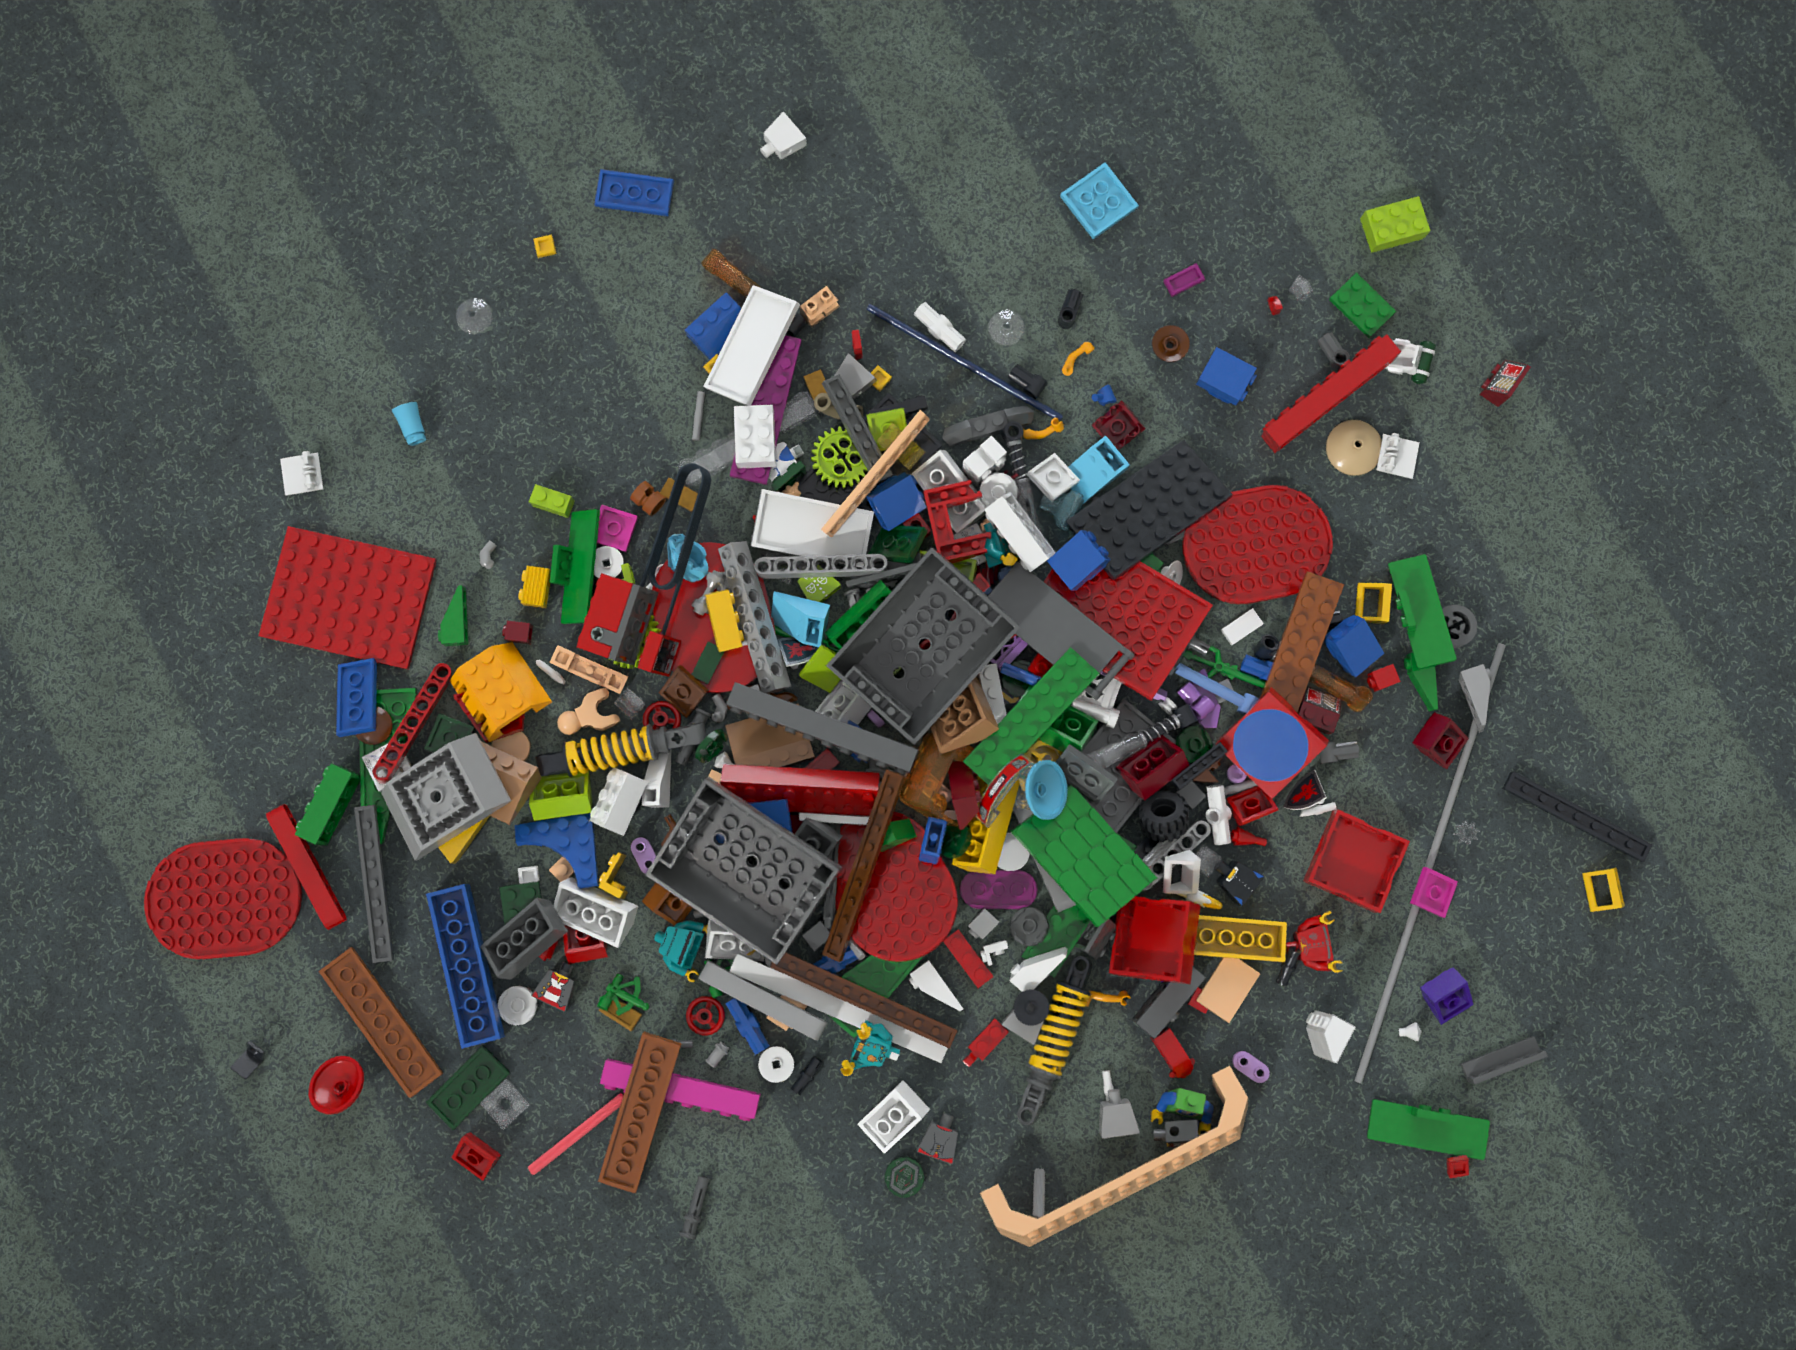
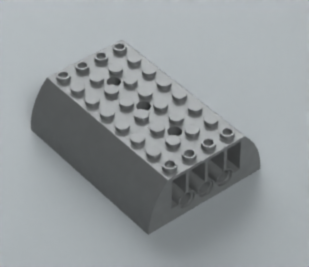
(931, 675)
(726, 886)

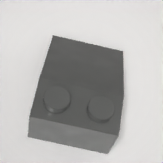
(1095, 938)

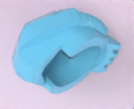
(697, 565)

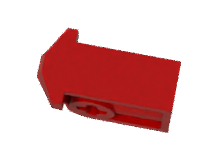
(1173, 1054)

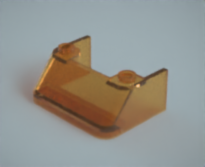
(924, 782)

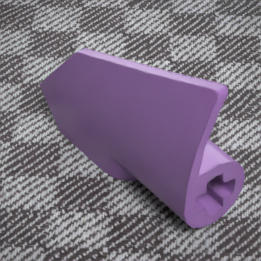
(1202, 702)

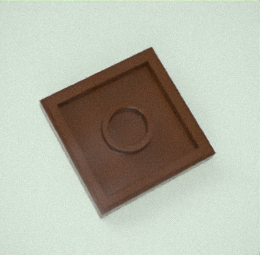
(683, 691)

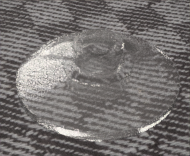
(478, 323)
(1005, 336)

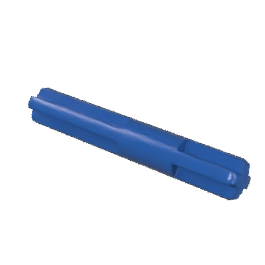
(1019, 674)

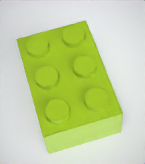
(1395, 224)

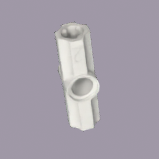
(939, 327)
(1218, 814)

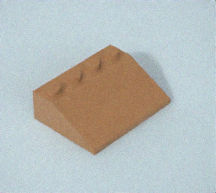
(965, 720)
(764, 745)
(518, 779)

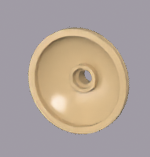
(1344, 453)

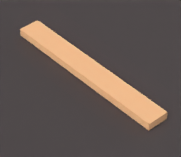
(875, 474)

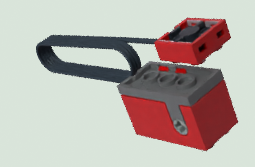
(623, 609)

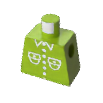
(817, 588)

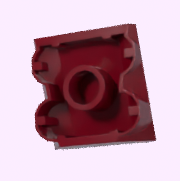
(1119, 425)

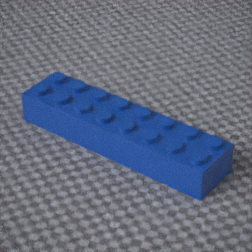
(465, 965)

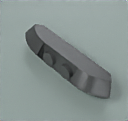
(986, 425)

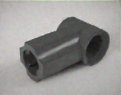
(1333, 350)
(1340, 751)

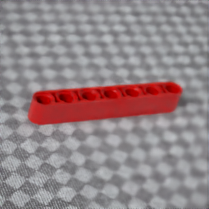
(412, 732)
(306, 867)

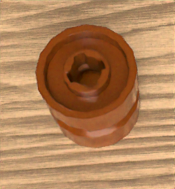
(646, 497)

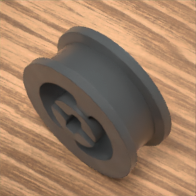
(1469, 625)

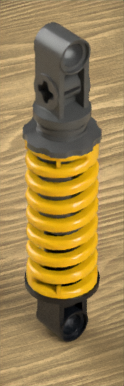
(618, 750)
(1048, 1062)

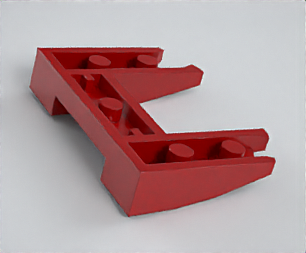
(937, 502)

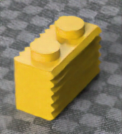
(535, 587)

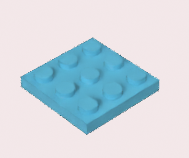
(1099, 200)

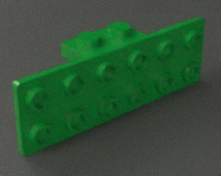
(575, 566)
(1421, 612)
(1428, 1129)

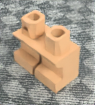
(823, 301)

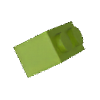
(551, 501)

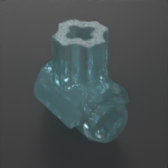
(1063, 507)

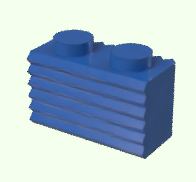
(933, 840)

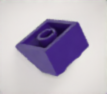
(1447, 995)

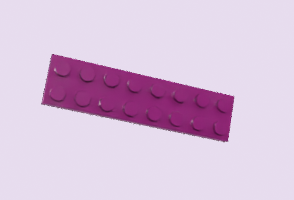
(773, 392)

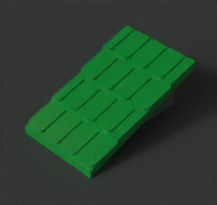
(1085, 858)

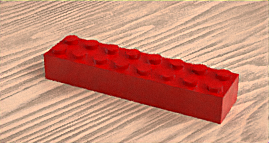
(1331, 393)
(805, 788)

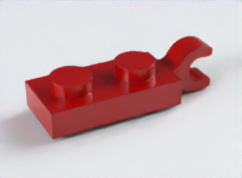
(985, 1042)

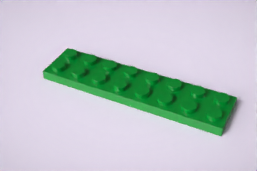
(1032, 715)
(1064, 930)

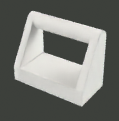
(1189, 877)

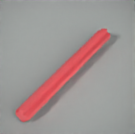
(576, 1134)

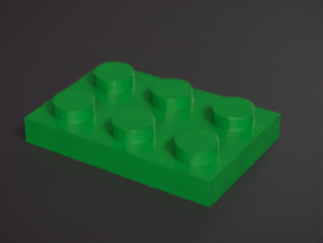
(1362, 305)

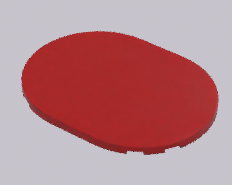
(1258, 545)
(697, 629)
(222, 898)
(906, 902)

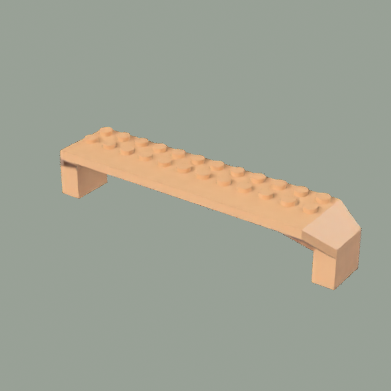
(1032, 1230)

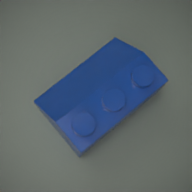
(714, 325)

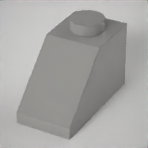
(982, 924)

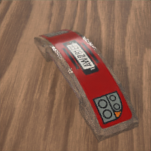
(1000, 786)

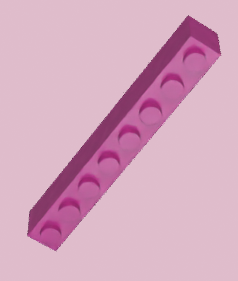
(691, 1092)

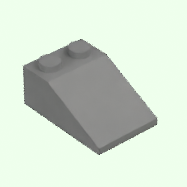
(1476, 688)

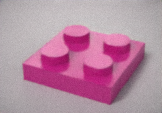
(616, 528)
(1433, 892)

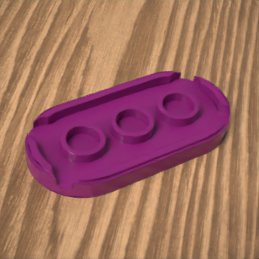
(998, 890)

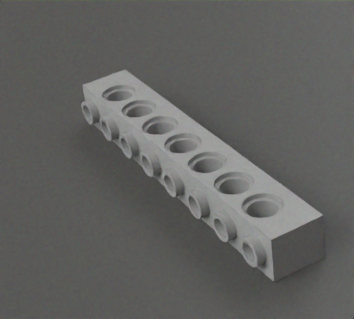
(754, 617)

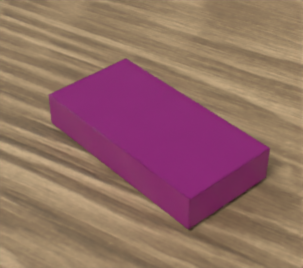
(1184, 280)

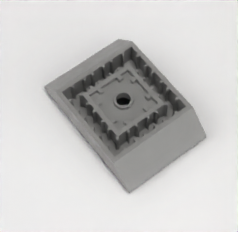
(467, 790)

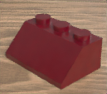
(1153, 766)
(964, 792)

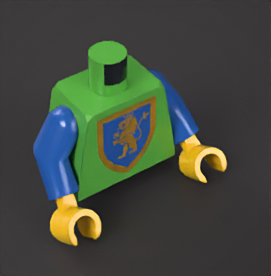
(1186, 1104)

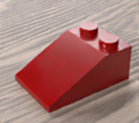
(582, 947)

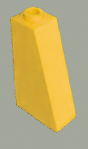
(457, 846)

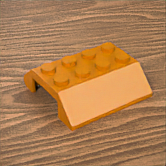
(498, 688)

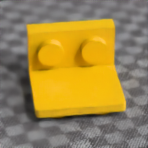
(606, 879)

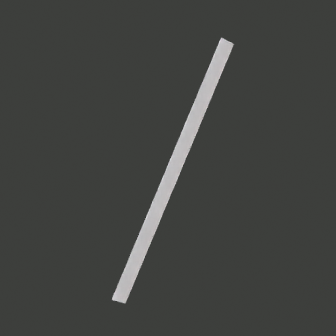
(831, 1005)

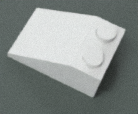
(893, 1117)

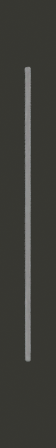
(1429, 864)

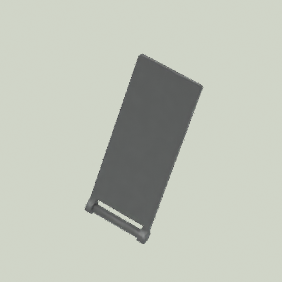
(1055, 625)

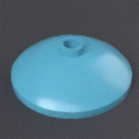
(1046, 789)

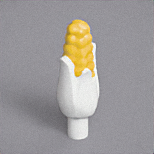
(1203, 900)

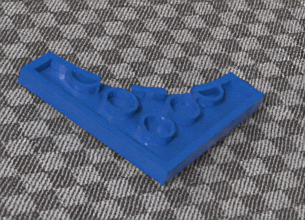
(571, 838)

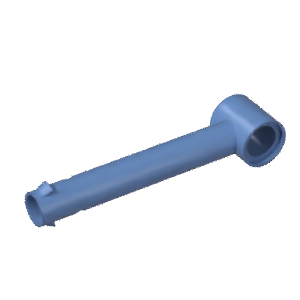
(1243, 702)

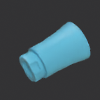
(410, 422)

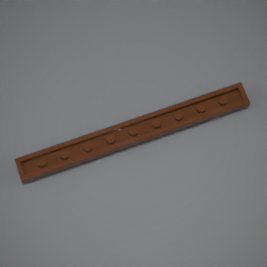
(864, 865)
(866, 999)

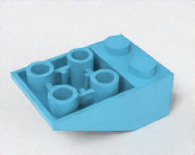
(1098, 468)
(801, 618)

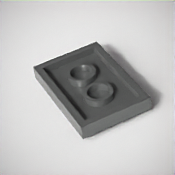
(1085, 774)

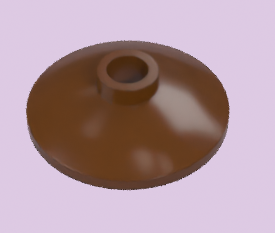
(1175, 336)
(383, 729)

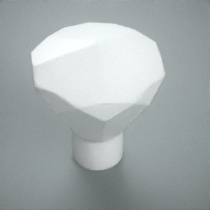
(722, 759)
(1412, 1031)

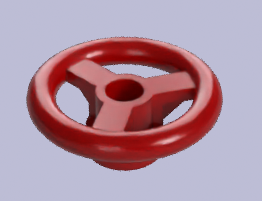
(657, 706)
(714, 1027)

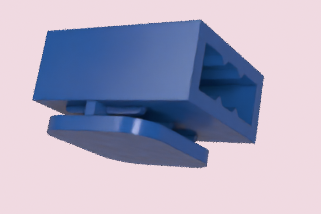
(1227, 377)
(896, 500)
(1079, 560)
(1353, 645)

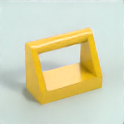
(1383, 602)
(1614, 885)

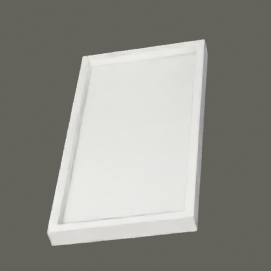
(751, 345)
(795, 525)

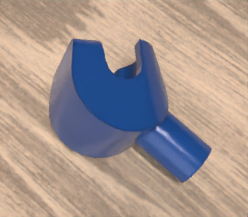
(1104, 396)

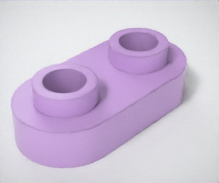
(643, 856)
(1251, 1067)

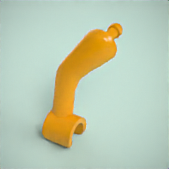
(1068, 367)
(1056, 426)
(1109, 998)

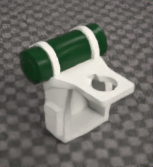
(1413, 360)

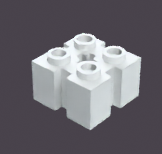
(984, 460)

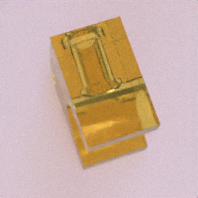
(911, 453)

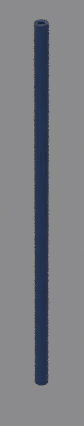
(964, 362)

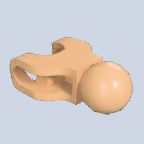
(587, 715)

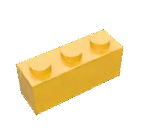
(724, 620)

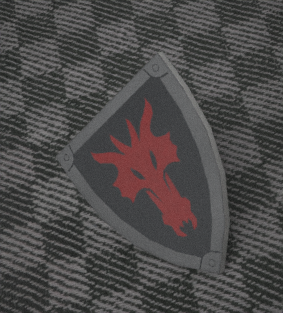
(795, 651)
(1305, 793)

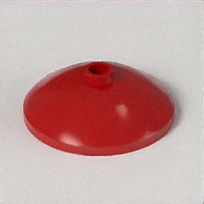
(328, 1081)

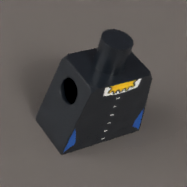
(1237, 880)

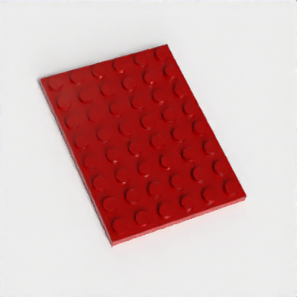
(347, 597)
(1144, 615)

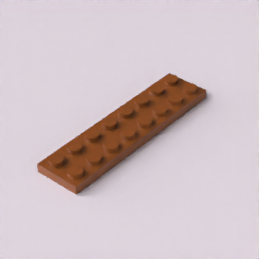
(1303, 637)
(381, 1022)
(639, 1112)

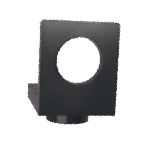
(248, 1061)

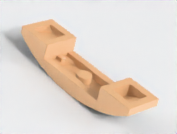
(588, 669)

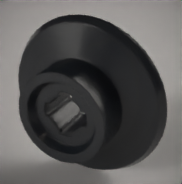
(1040, 1011)

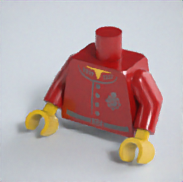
(1315, 945)

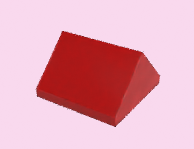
(1251, 805)
(475, 1155)

